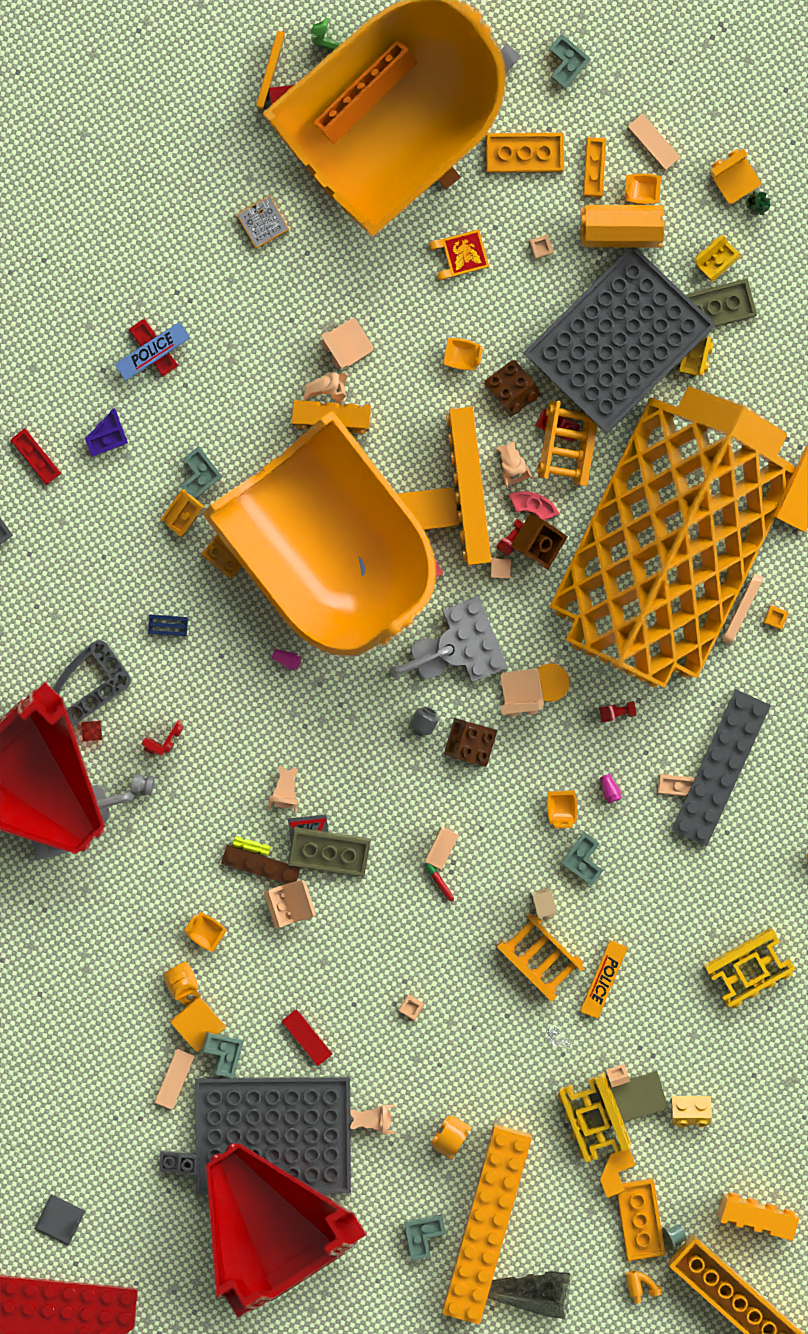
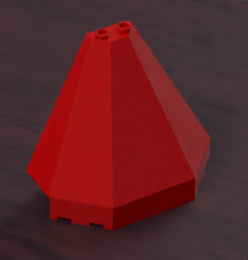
(45, 777)
(269, 1229)

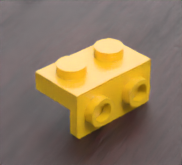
(716, 258)
(695, 361)
(691, 1111)

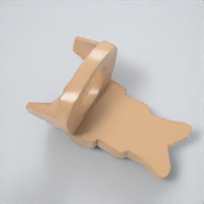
(327, 384)
(513, 465)
(285, 795)
(378, 1119)

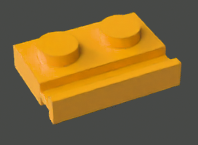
(182, 513)

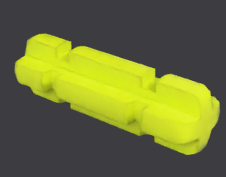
(251, 846)

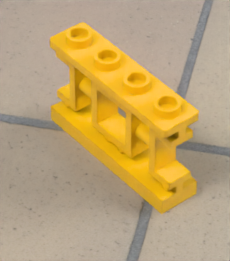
(743, 956)
(608, 1113)

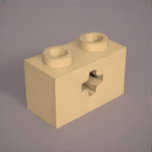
(544, 903)

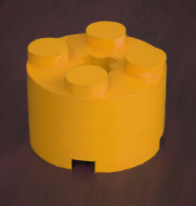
(451, 1137)

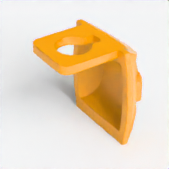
(643, 188)
(462, 354)
(562, 808)
(205, 931)
(182, 982)

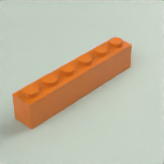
(365, 92)

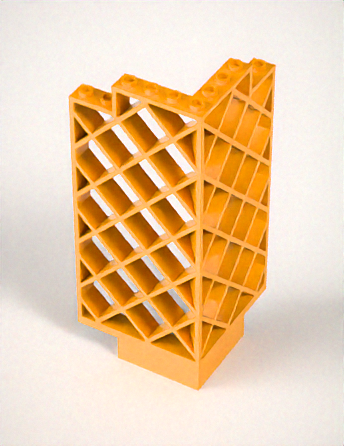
(653, 593)

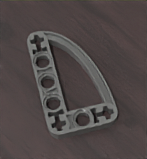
(96, 693)

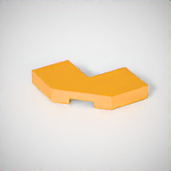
(610, 1178)

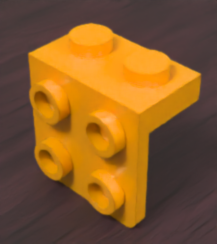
(734, 176)

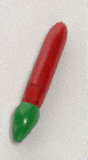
(439, 881)

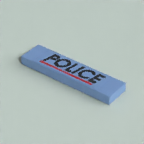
(152, 351)

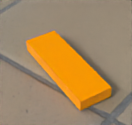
(594, 167)

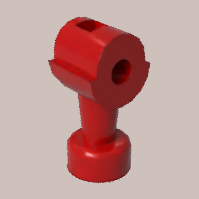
(505, 543)
(610, 712)

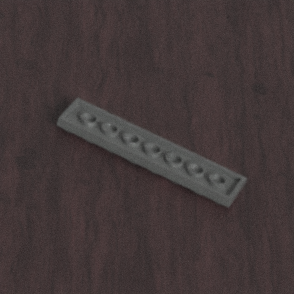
(721, 767)

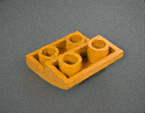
(221, 557)
(196, 1021)

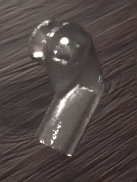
(556, 1038)

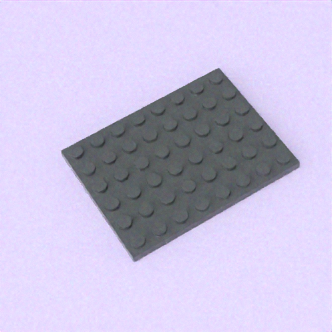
(619, 339)
(286, 1120)

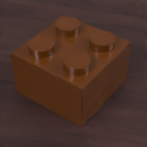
(539, 541)

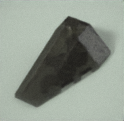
(537, 1294)

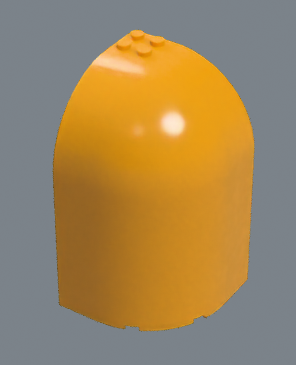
(416, 127)
(302, 539)

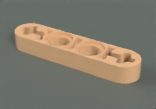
(742, 609)

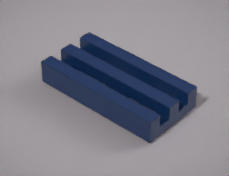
(151, 624)

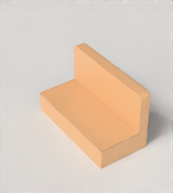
(441, 848)

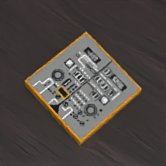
(263, 222)

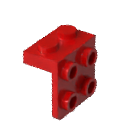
(154, 747)

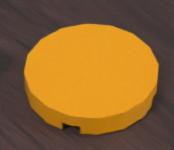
(553, 681)

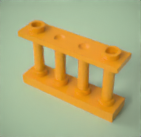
(583, 455)
(536, 974)

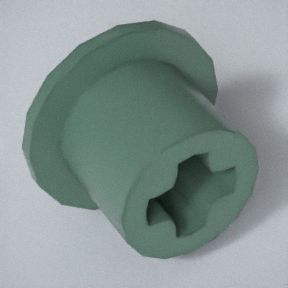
(673, 1236)

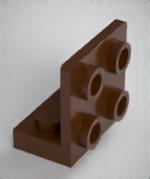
(470, 742)

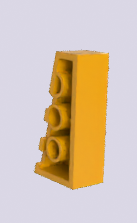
(351, 415)
(757, 1216)

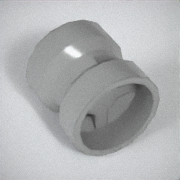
(141, 784)

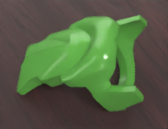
(319, 30)

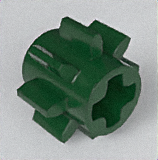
(758, 203)

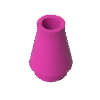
(287, 659)
(610, 789)

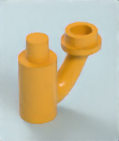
(634, 1285)

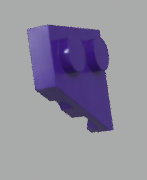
(106, 435)

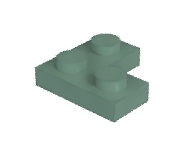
(572, 61)
(205, 473)
(578, 860)
(228, 1052)
(419, 1230)

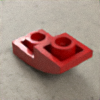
(561, 423)

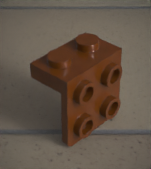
(512, 388)

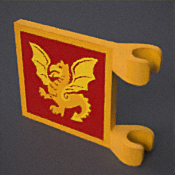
(463, 252)

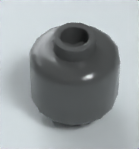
(424, 721)

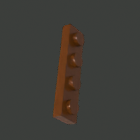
(260, 865)

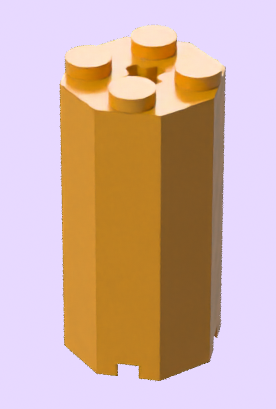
(622, 226)

